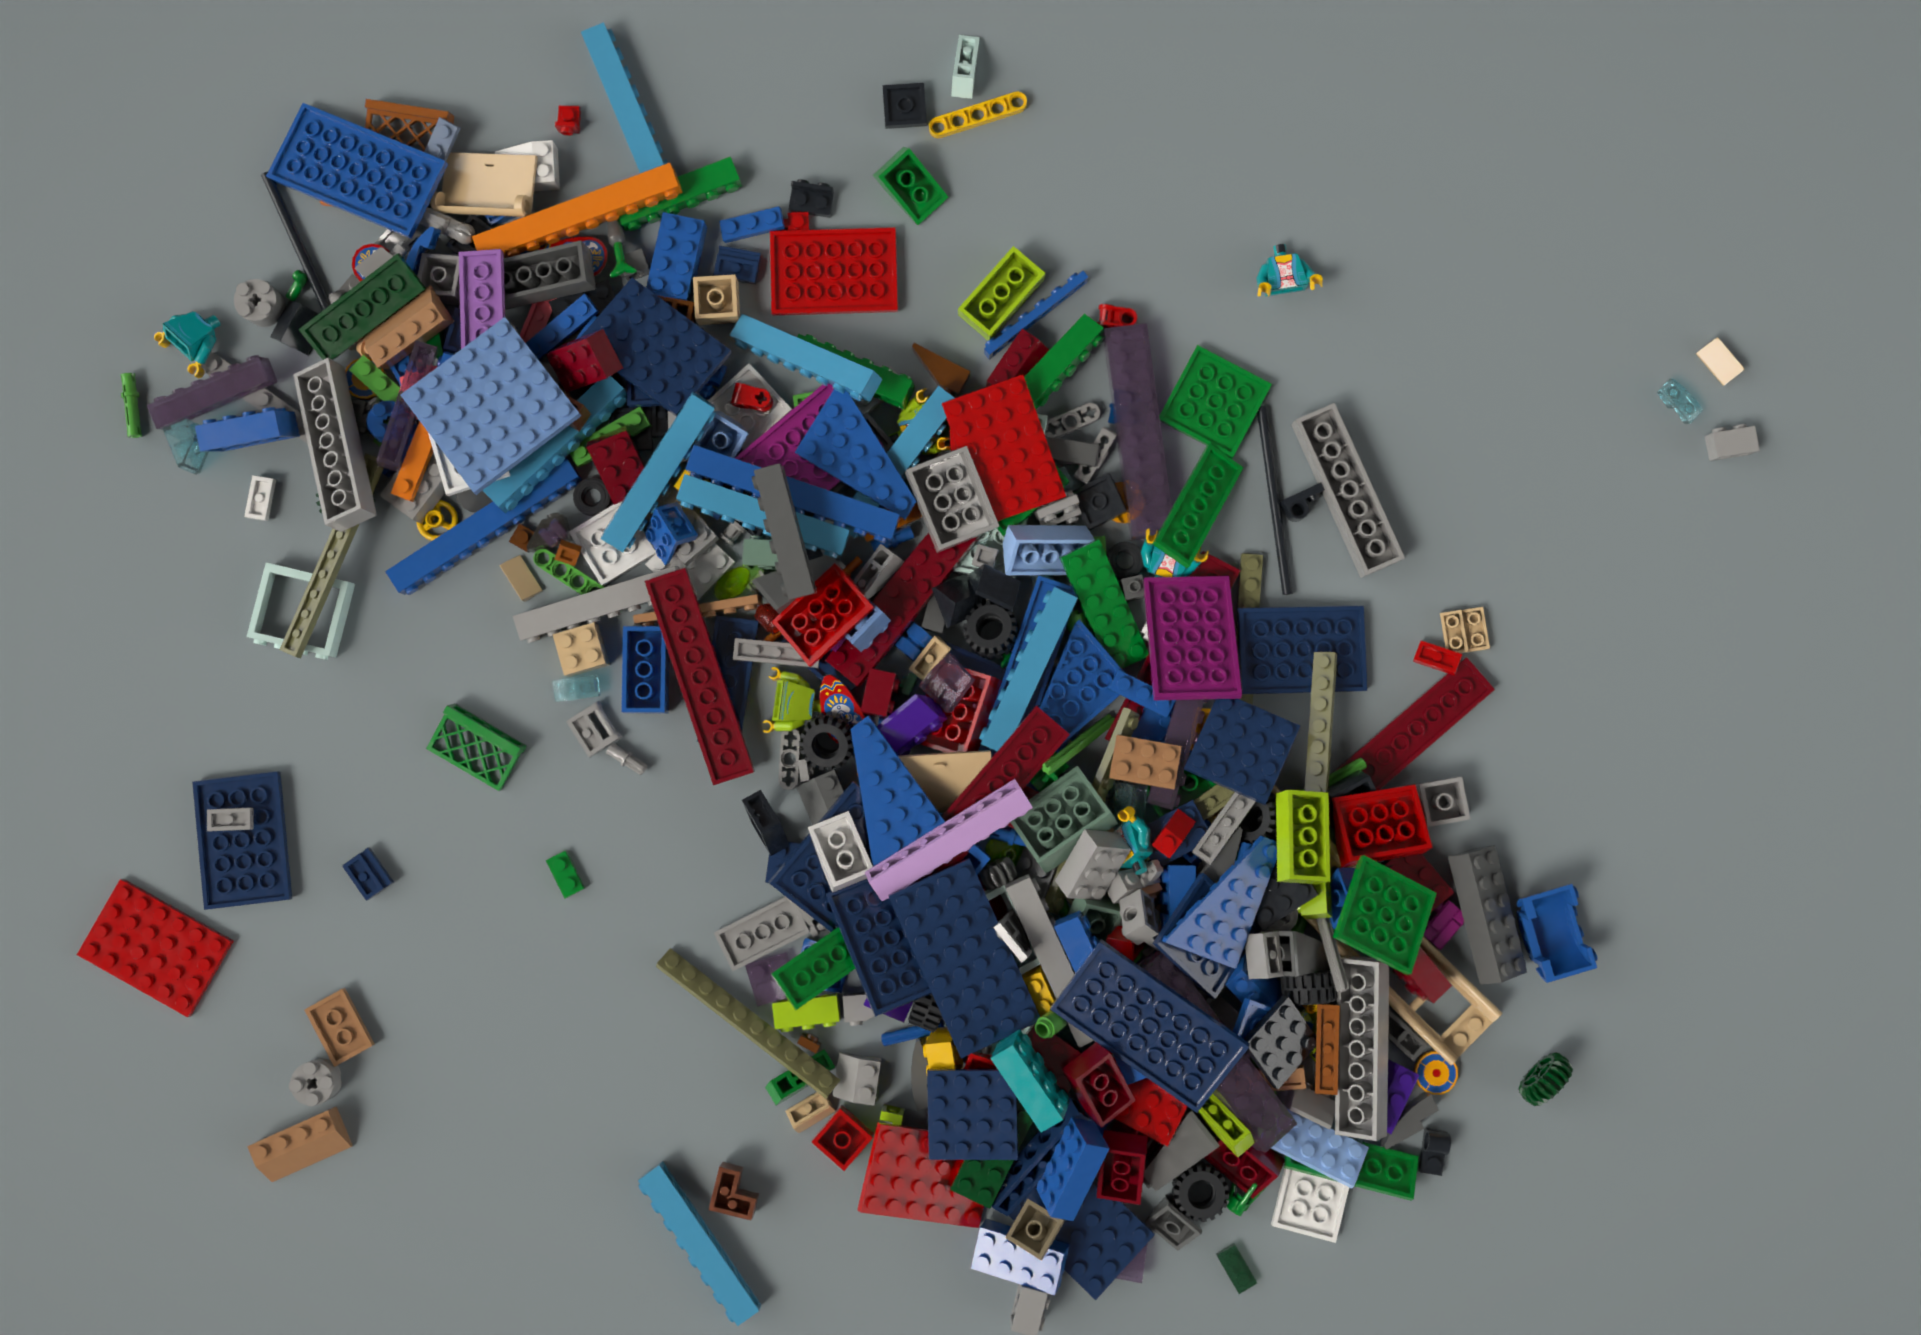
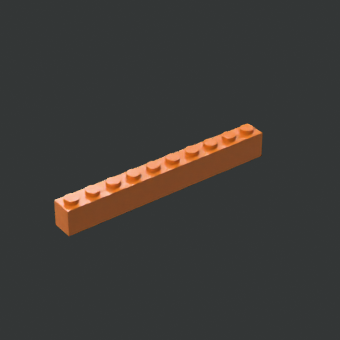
(582, 212)

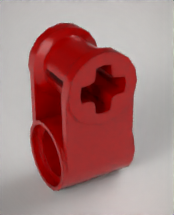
(1115, 316)
(747, 397)

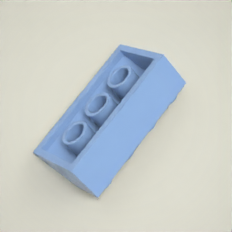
(1038, 547)

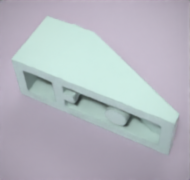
(965, 66)

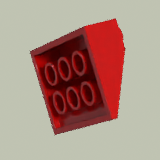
(822, 619)
(968, 718)
(1380, 825)

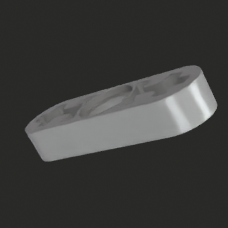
(1087, 420)
(784, 742)

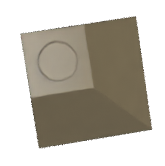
(1034, 1229)

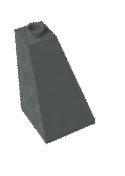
(771, 583)
(1301, 953)
(1187, 1147)

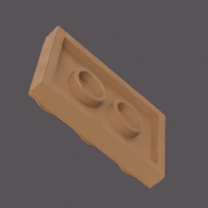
(1145, 762)
(339, 1027)

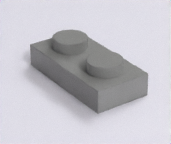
(230, 819)

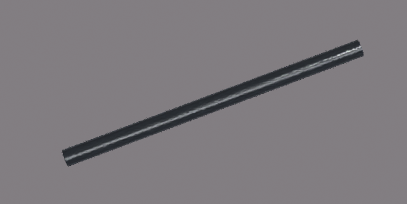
(296, 242)
(1274, 499)

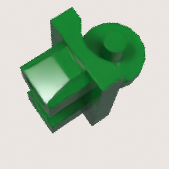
(1042, 780)

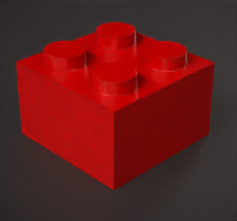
(843, 1137)

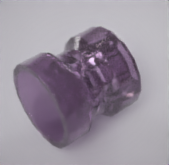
(553, 533)

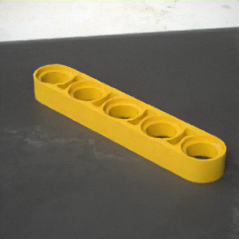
(985, 107)

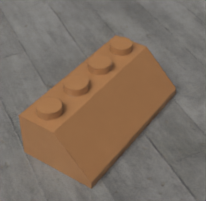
(415, 321)
(300, 1145)

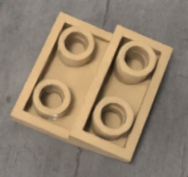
(1465, 630)

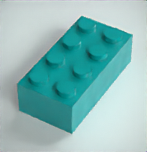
(1030, 1080)

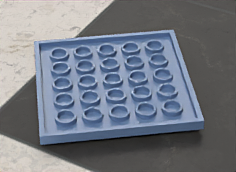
(490, 405)

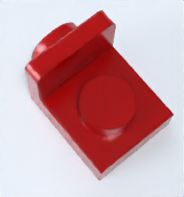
(568, 120)

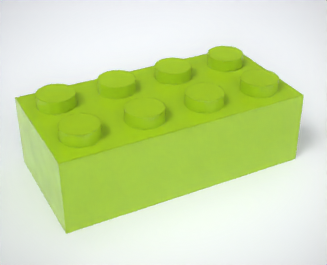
(1001, 293)
(1302, 837)

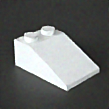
(547, 163)
(840, 851)

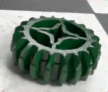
(1545, 1079)

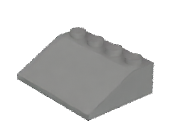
(951, 499)

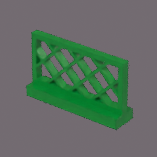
(480, 729)

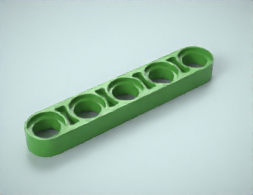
(571, 573)

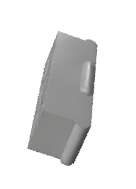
(1102, 455)

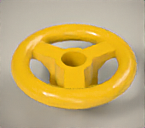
(436, 512)

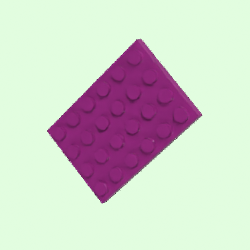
(783, 439)
(1191, 638)

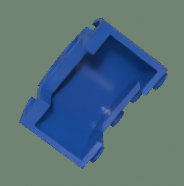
(1553, 935)

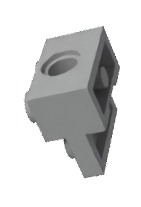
(1069, 506)
(1140, 918)

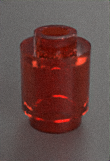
(765, 615)

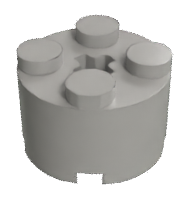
(259, 302)
(311, 1093)

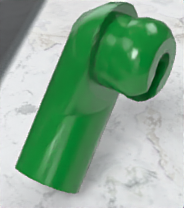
(297, 286)

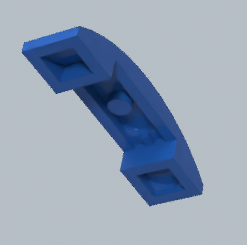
(426, 240)

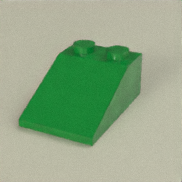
(910, 185)

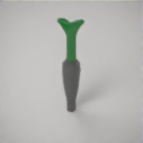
(617, 239)

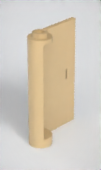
(487, 185)
(945, 774)

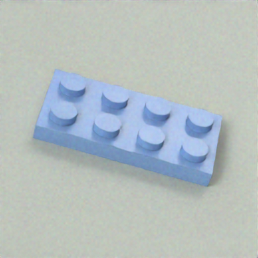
(1323, 1150)

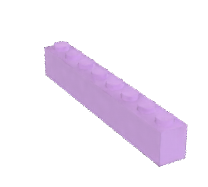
(948, 840)

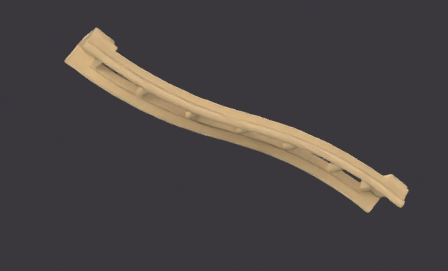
(1466, 1028)

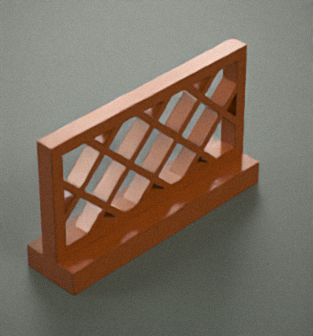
(404, 112)
(1327, 1049)

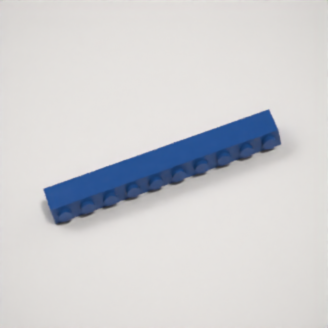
(806, 497)
(477, 531)

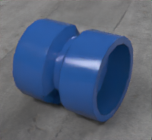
(914, 642)

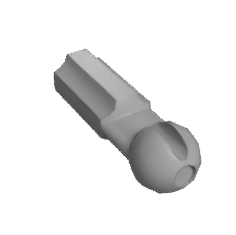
(449, 227)

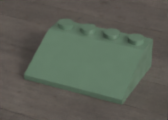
(1060, 818)

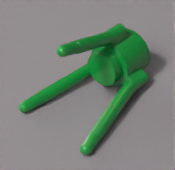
(1238, 1202)

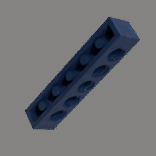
(1032, 1162)

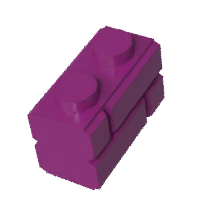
(1443, 924)

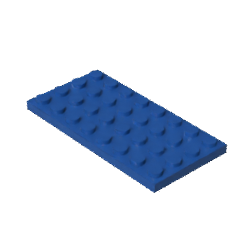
(357, 170)

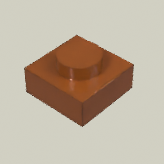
(568, 552)

